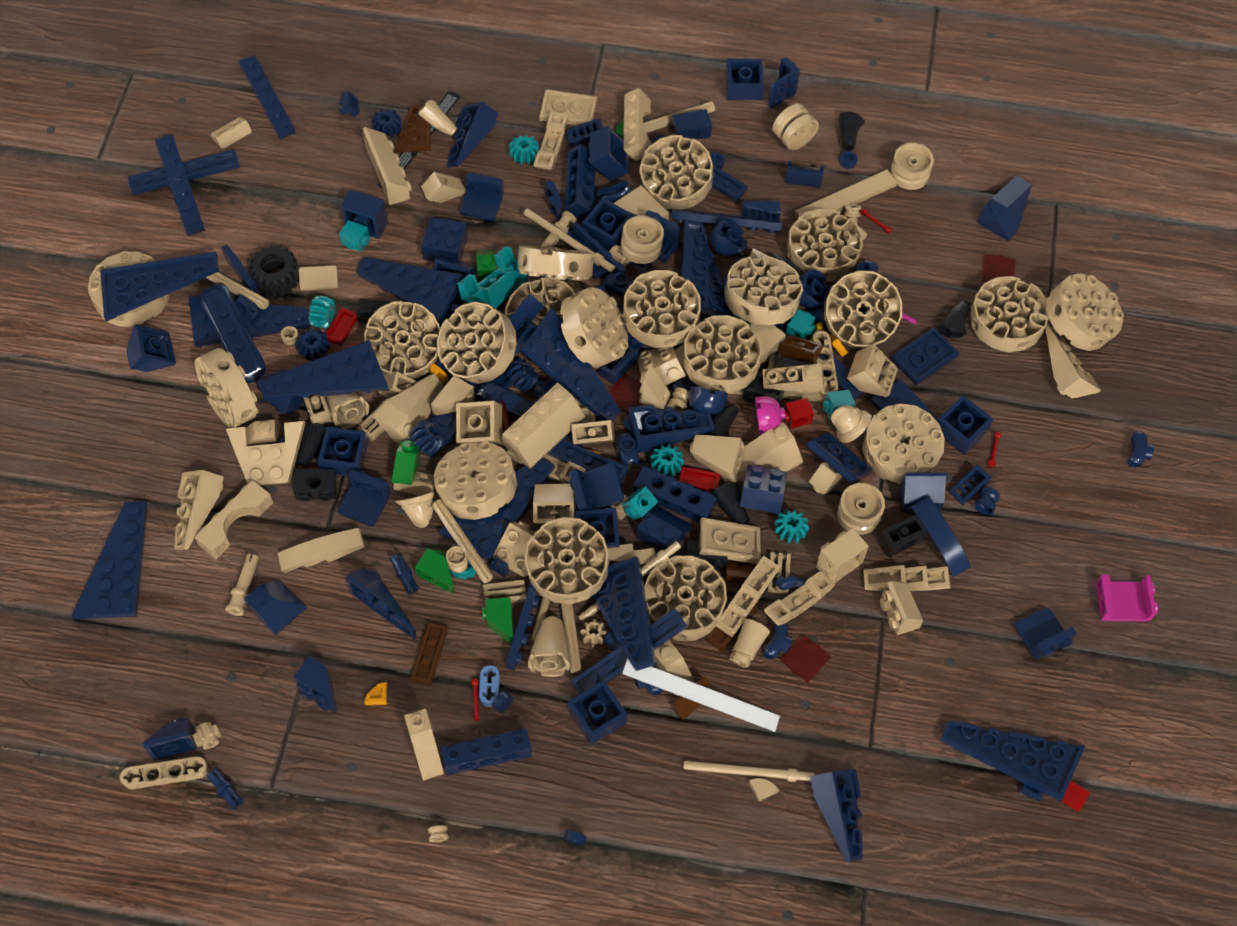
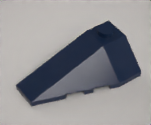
(473, 125)

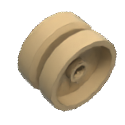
(795, 126)
(912, 166)
(642, 239)
(861, 508)

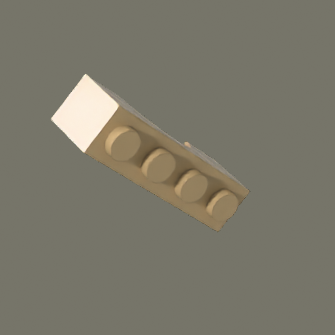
(636, 106)
(250, 501)

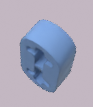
(484, 685)

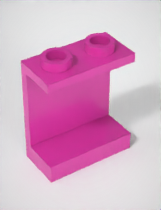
(1126, 599)

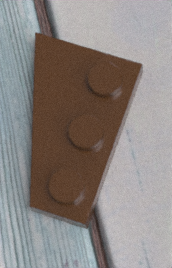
(416, 133)

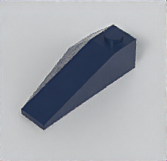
(1006, 208)
(664, 426)
(372, 592)
(837, 799)

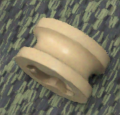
(852, 210)
(286, 339)
(438, 833)

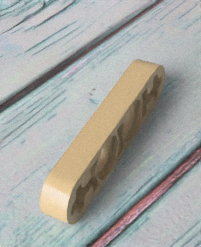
(826, 364)
(164, 770)

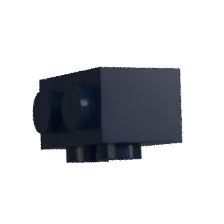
(692, 124)

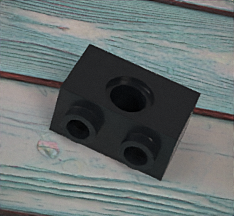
(306, 478)
(902, 535)

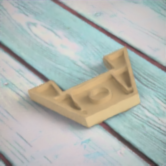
(270, 462)

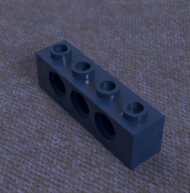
(579, 183)
(678, 504)
(486, 751)

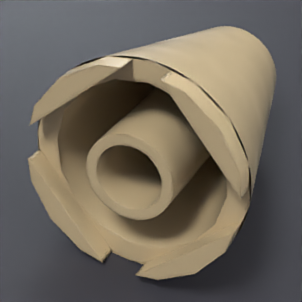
(347, 409)
(550, 649)

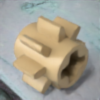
(593, 638)
(207, 735)

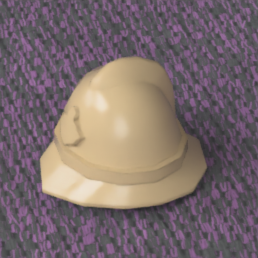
(850, 422)
(418, 508)

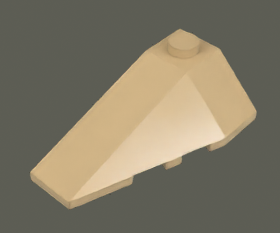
(1066, 368)
(407, 408)
(771, 450)
(198, 495)

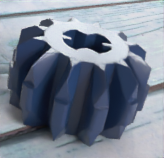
(387, 122)
(312, 344)
(522, 375)
(427, 437)

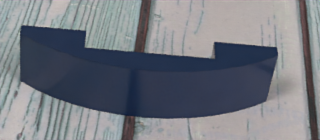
(942, 536)

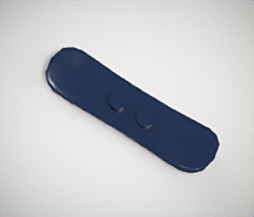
(232, 331)

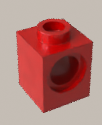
(798, 413)

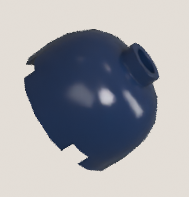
(727, 239)
(814, 289)
(707, 400)

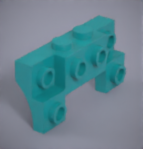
(497, 285)

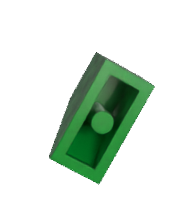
(485, 263)
(406, 463)
(435, 570)
(499, 617)

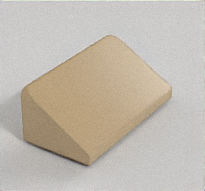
(231, 132)
(318, 277)
(422, 484)

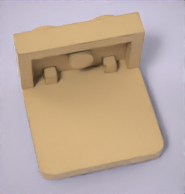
(664, 362)
(513, 546)

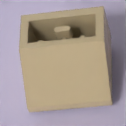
(872, 372)
(553, 502)
(900, 608)

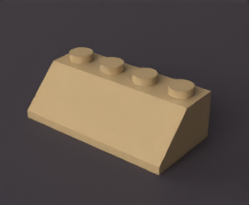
(386, 166)
(542, 426)

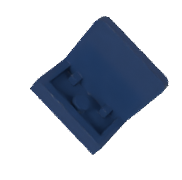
(786, 84)
(482, 196)
(670, 238)
(596, 487)
(365, 498)
(1044, 633)

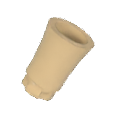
(748, 642)

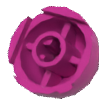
(768, 413)

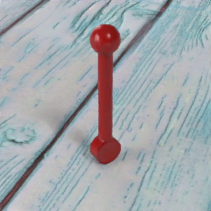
(863, 211)
(991, 463)
(475, 682)

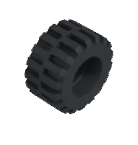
(271, 259)

